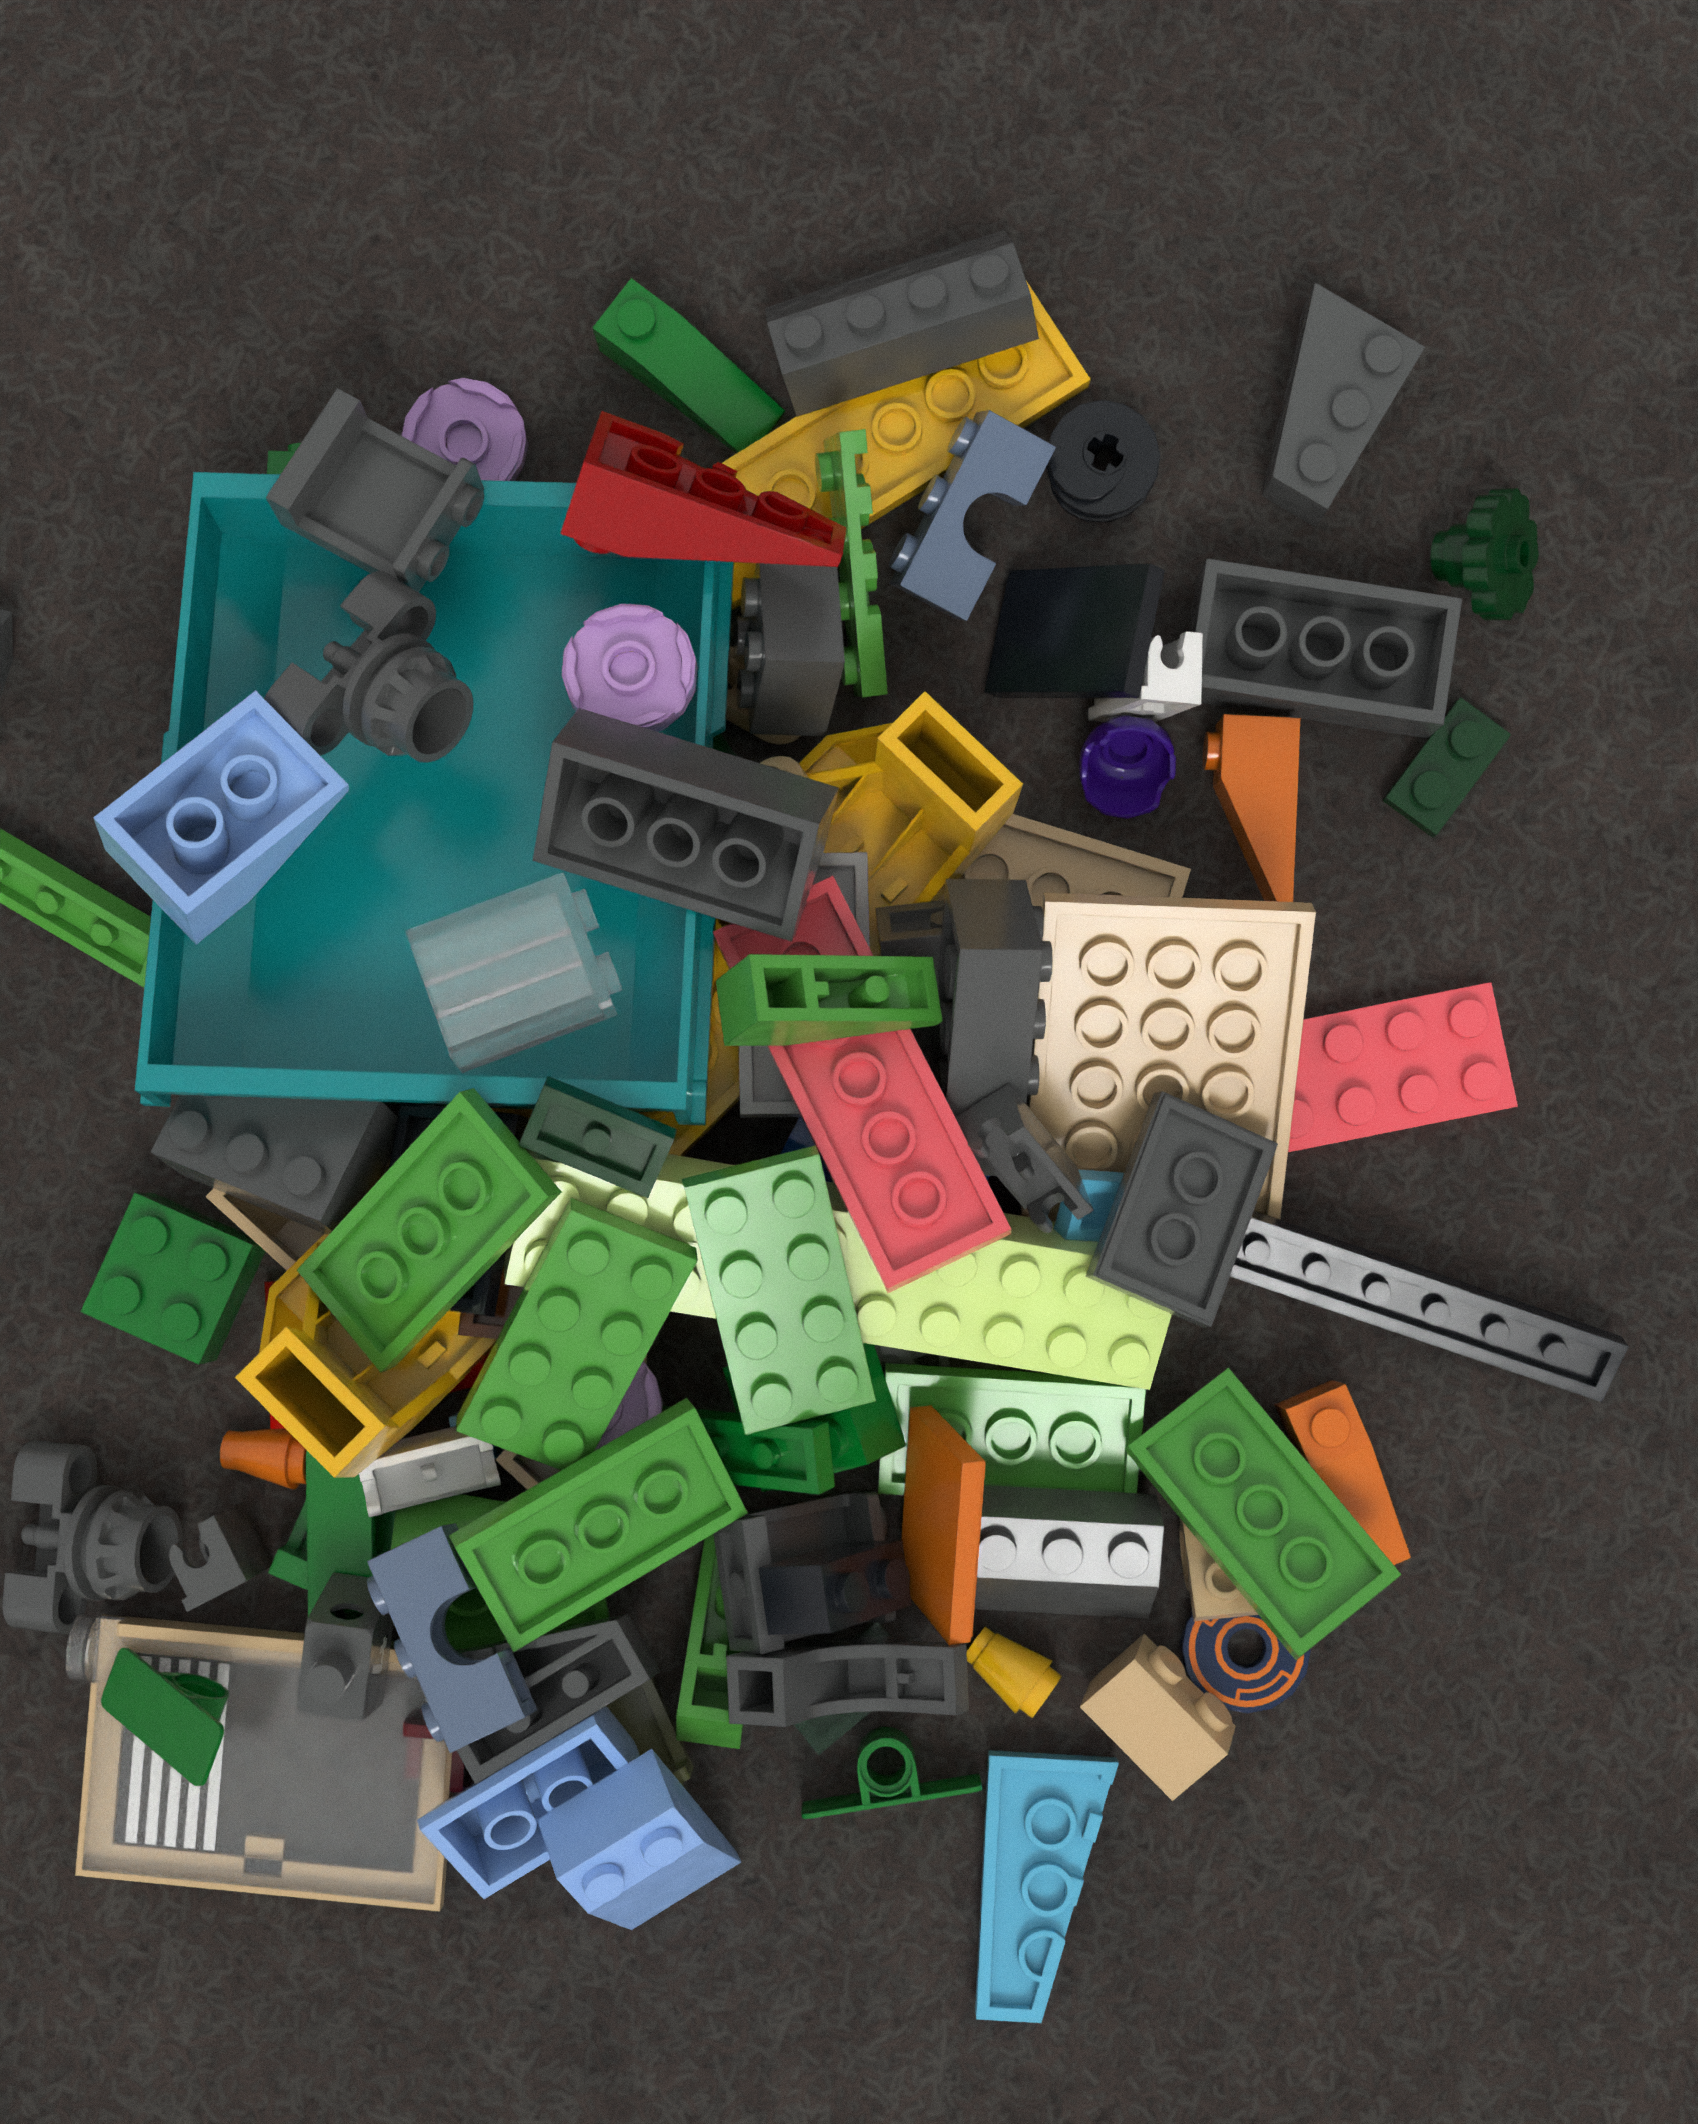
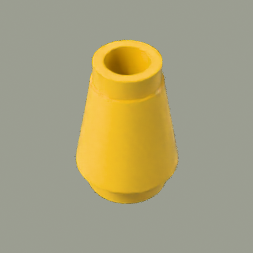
(1013, 1671)

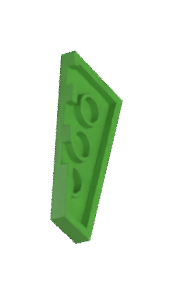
(858, 566)

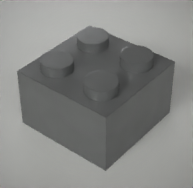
(789, 648)

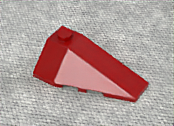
(653, 503)

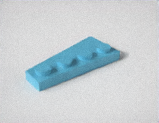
(1035, 1851)

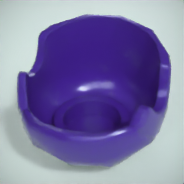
(1129, 749)

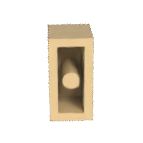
(1159, 1716)

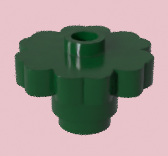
(1491, 554)

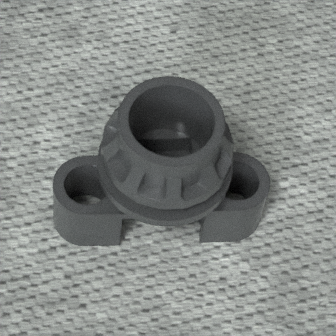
(385, 686)
(87, 1539)

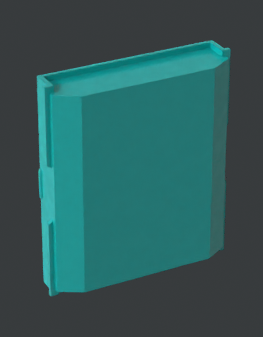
(316, 972)

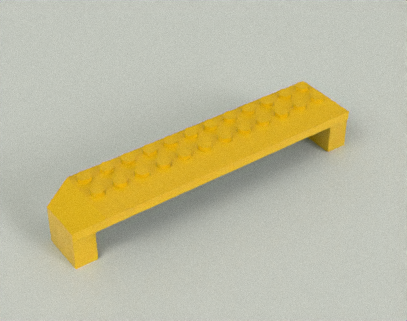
(921, 808)

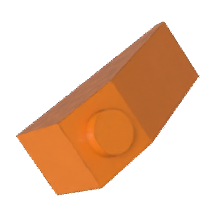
(1258, 789)
(1336, 1445)

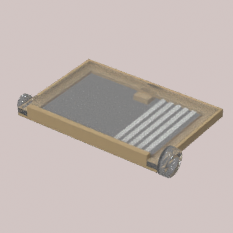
(291, 1795)

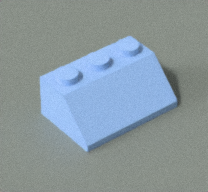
(493, 1825)

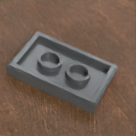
(1182, 1209)

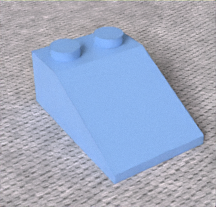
(220, 815)
(634, 1843)

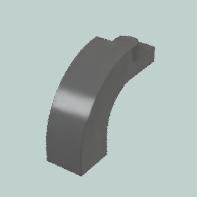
(846, 1677)

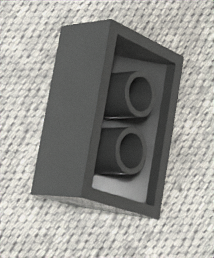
(1069, 1551)

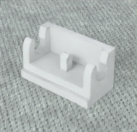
(1168, 686)
(428, 1470)

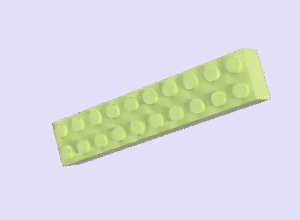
(1002, 1305)

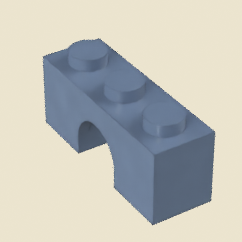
(987, 459)
(462, 1693)

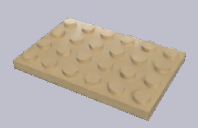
(1175, 1003)

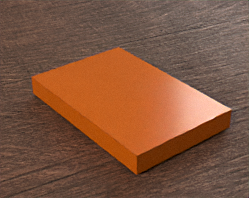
(942, 1523)

